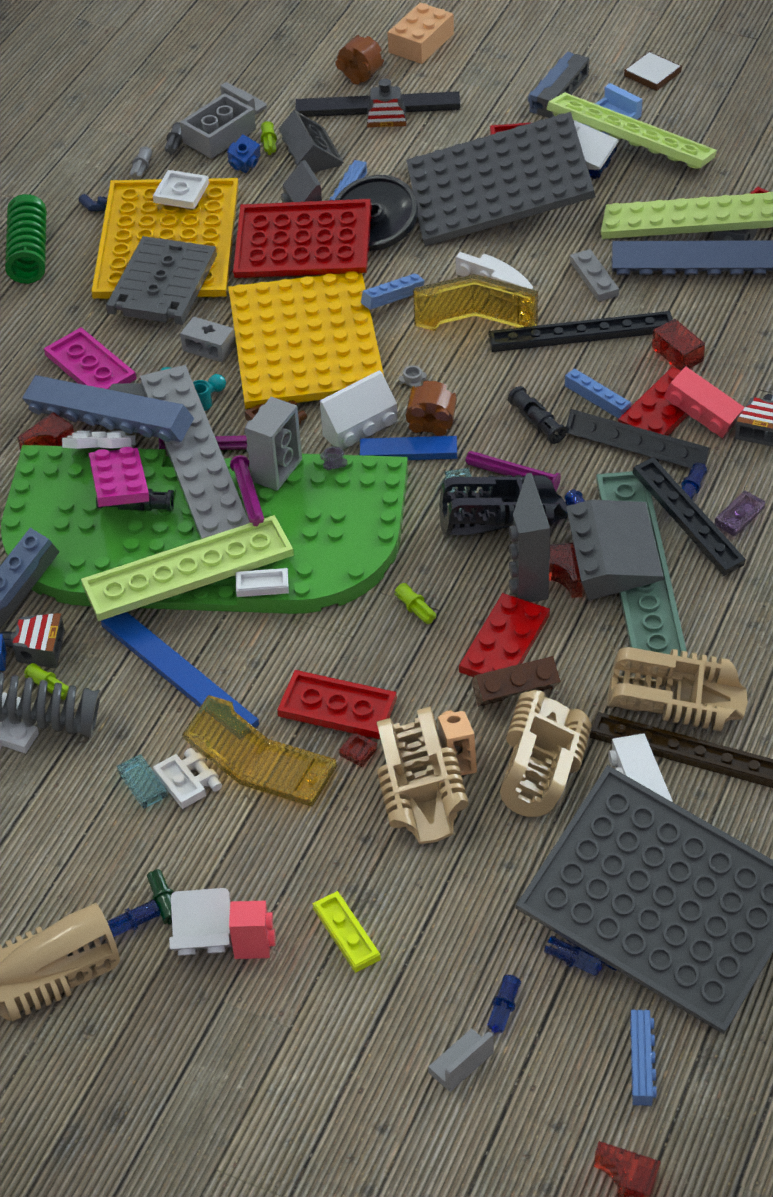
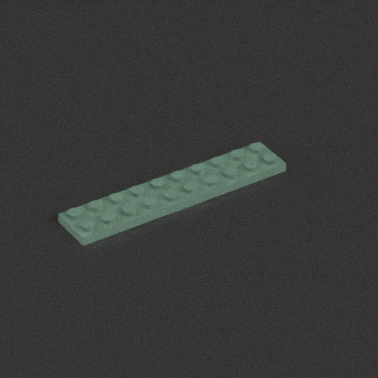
(649, 609)

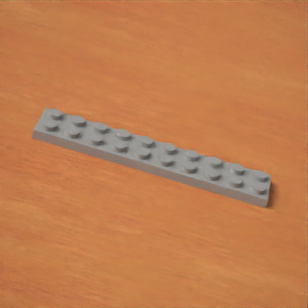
(198, 458)

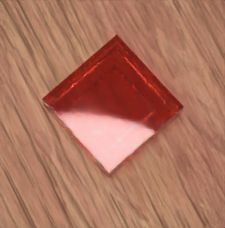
(358, 749)

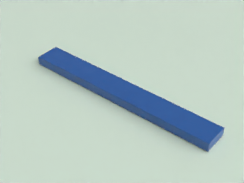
(169, 663)

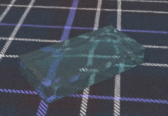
(142, 781)

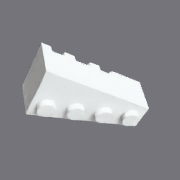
(635, 759)

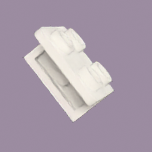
(200, 921)

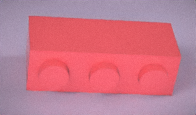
(703, 402)

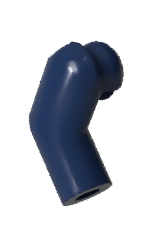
(90, 205)

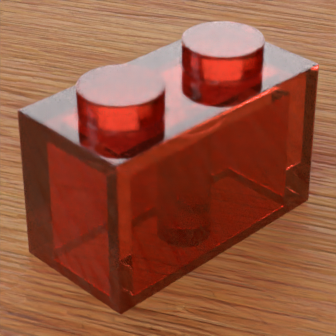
(678, 345)

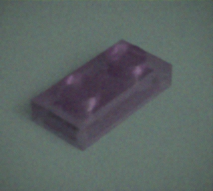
(739, 513)

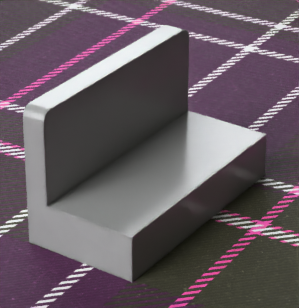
(244, 97)
(462, 1059)

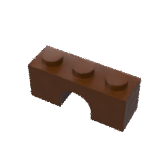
(516, 679)

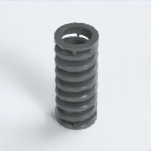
(82, 723)

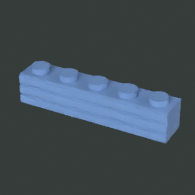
(355, 171)
(391, 291)
(596, 393)
(642, 1058)

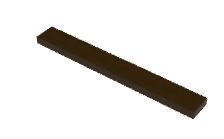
(688, 749)

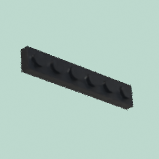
(636, 439)
(689, 516)

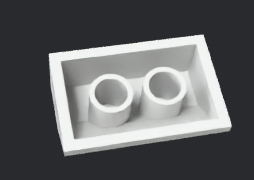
(358, 411)

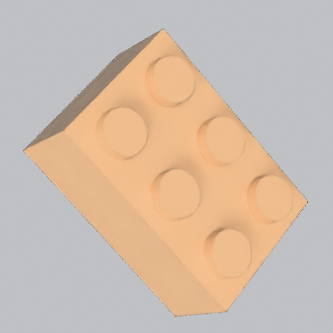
(421, 33)

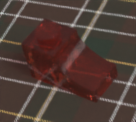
(47, 432)
(564, 568)
(631, 1172)

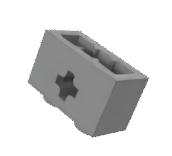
(208, 339)

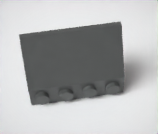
(530, 546)
(614, 546)

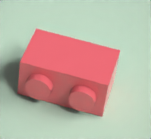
(251, 929)

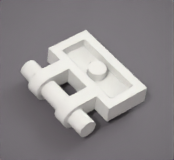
(181, 783)

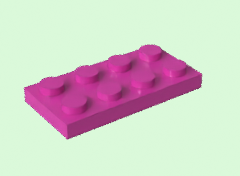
(88, 361)
(118, 477)

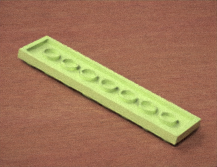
(633, 130)
(688, 215)
(186, 568)

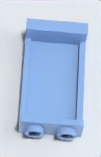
(621, 102)

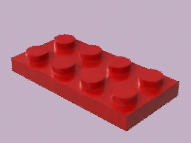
(653, 410)
(505, 636)
(336, 703)

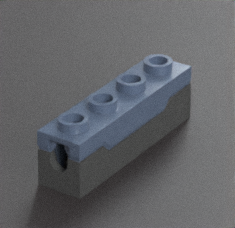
(563, 78)
(23, 570)

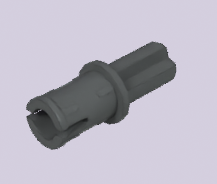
(174, 138)

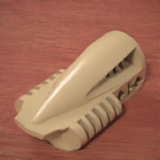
(681, 688)
(547, 747)
(420, 778)
(40, 967)

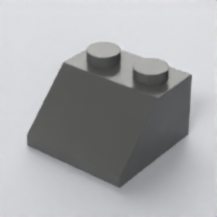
(301, 185)

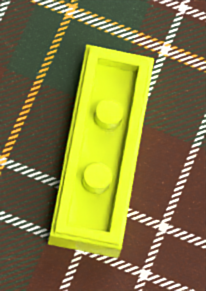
(346, 931)

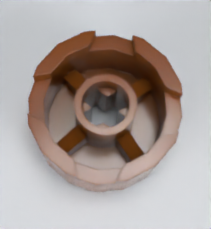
(359, 59)
(431, 408)

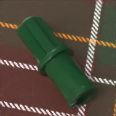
(161, 895)

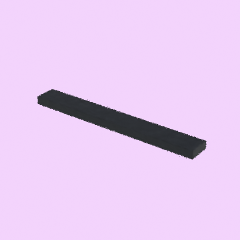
(359, 104)
(577, 331)

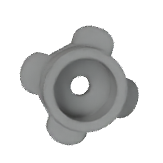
(412, 376)

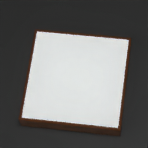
(652, 70)

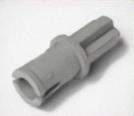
(140, 163)

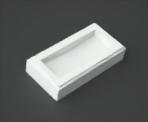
(262, 582)

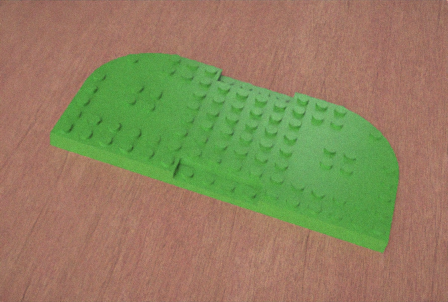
(337, 521)

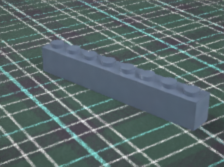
(692, 257)
(108, 408)

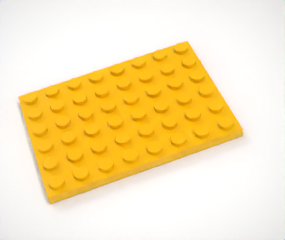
(134, 214)
(302, 337)

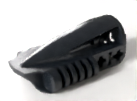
(493, 504)

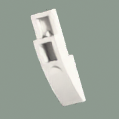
(491, 268)

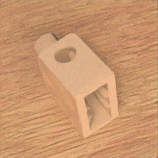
(456, 730)

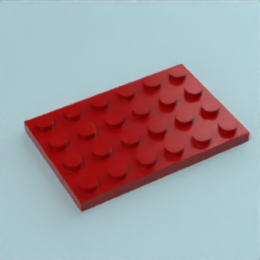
(302, 238)

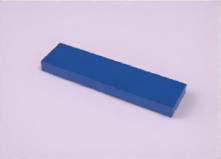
(412, 447)

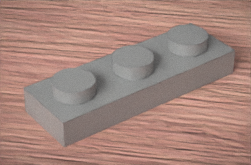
(594, 275)

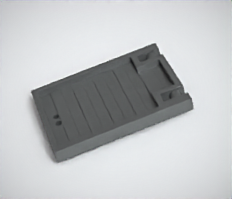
(162, 280)

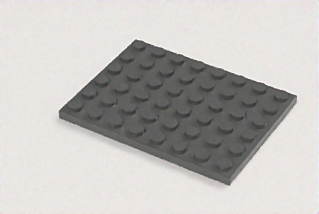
(499, 178)
(659, 898)

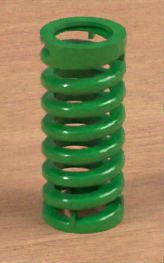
(26, 239)

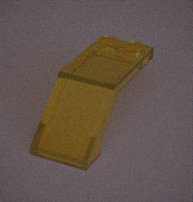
(474, 297)
(255, 759)

